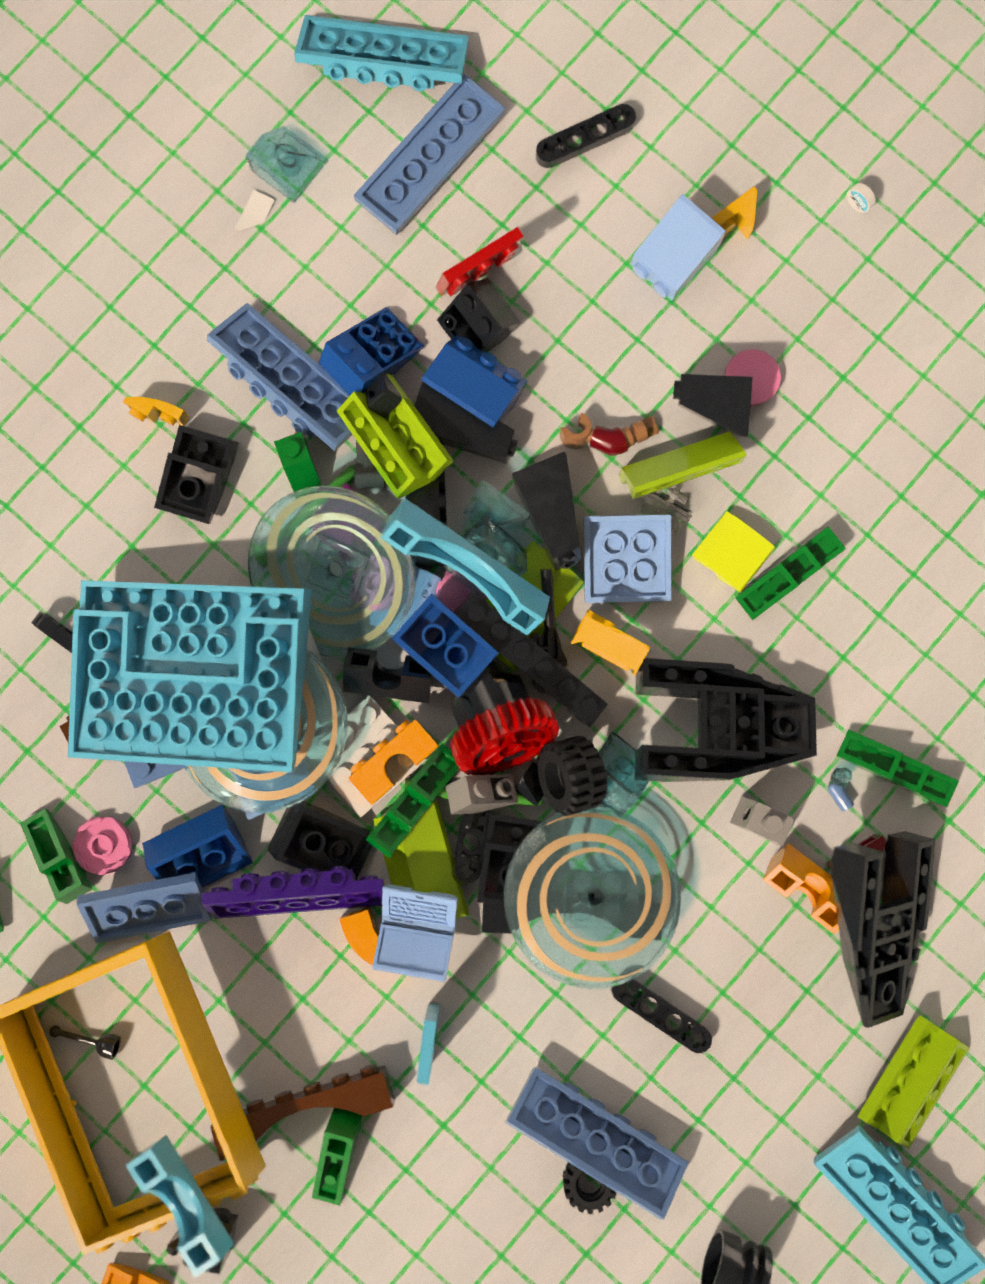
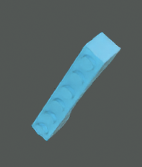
(422, 535)

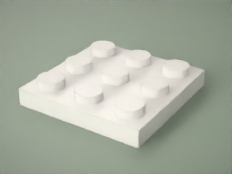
(366, 729)

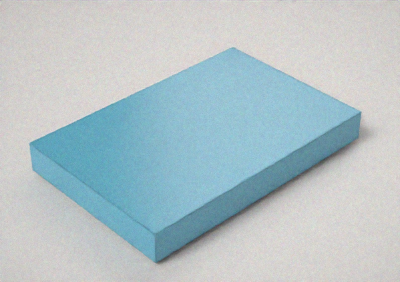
(428, 1043)

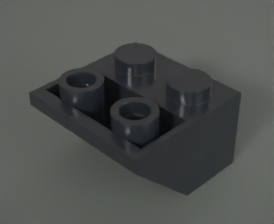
(479, 316)

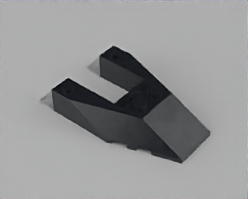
(741, 722)
(882, 938)

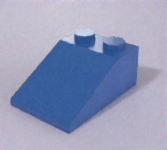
(444, 645)

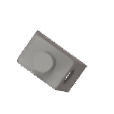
(762, 821)

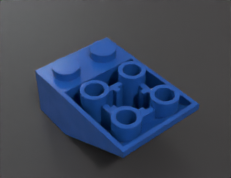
(369, 349)

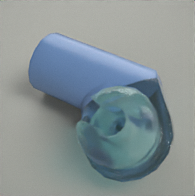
(837, 787)

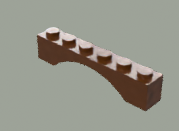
(360, 1093)

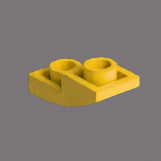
(151, 408)

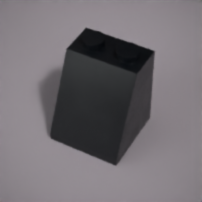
(717, 399)

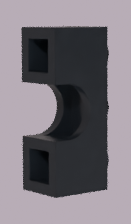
(366, 676)

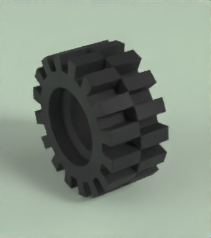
(584, 1200)

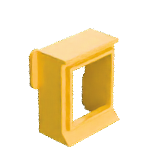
(609, 642)

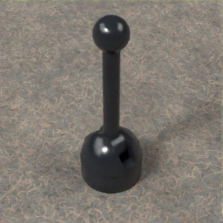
(106, 1046)

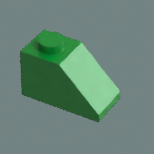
(297, 462)

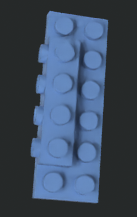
(282, 375)
(598, 1142)

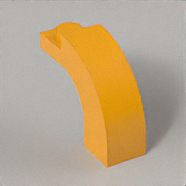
(361, 933)

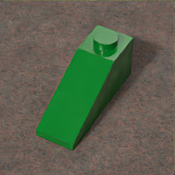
(336, 1155)

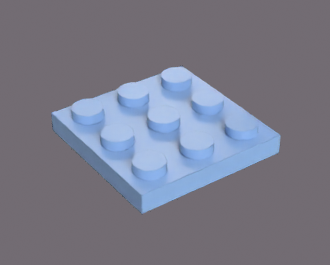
(627, 558)

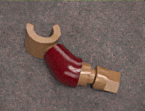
(608, 440)

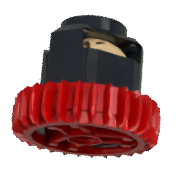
(499, 724)

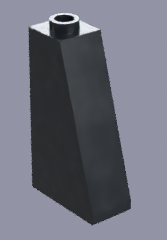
(462, 429)
(549, 500)

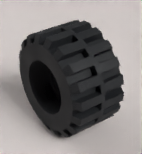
(572, 775)

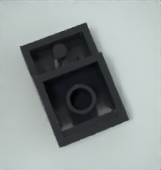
(195, 474)
(502, 840)

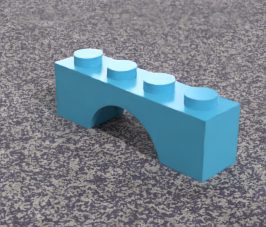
(201, 1233)

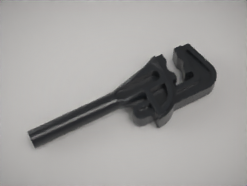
(549, 640)

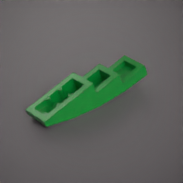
(790, 573)
(897, 768)
(414, 801)

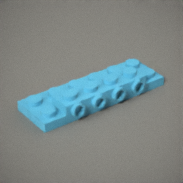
(381, 52)
(901, 1208)

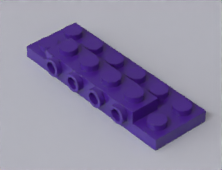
(293, 893)

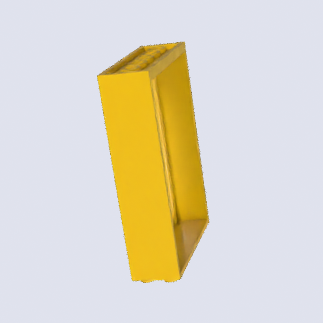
(58, 1128)

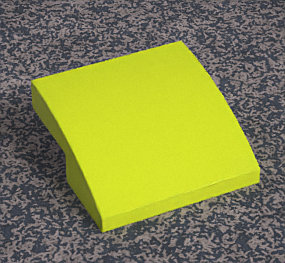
(733, 551)

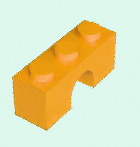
(372, 777)
(793, 871)

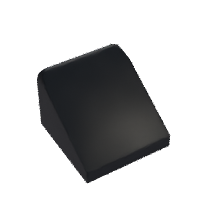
(382, 395)
(529, 785)

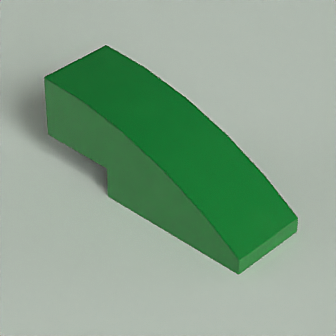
(55, 857)

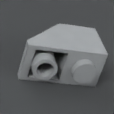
(481, 793)

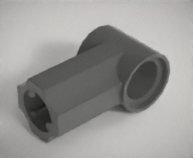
(365, 472)

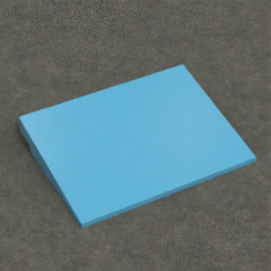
(188, 674)

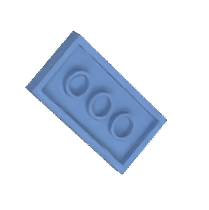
(143, 908)

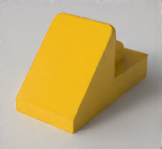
(739, 213)

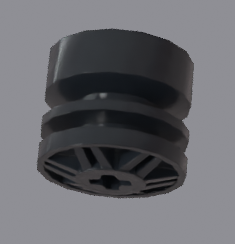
(732, 1263)

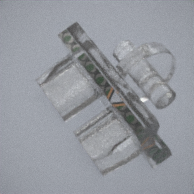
(655, 501)

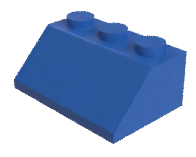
(475, 380)
(201, 845)

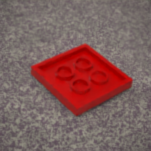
(479, 263)

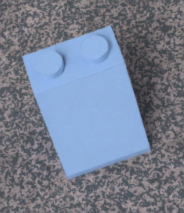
(677, 248)

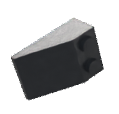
(319, 840)

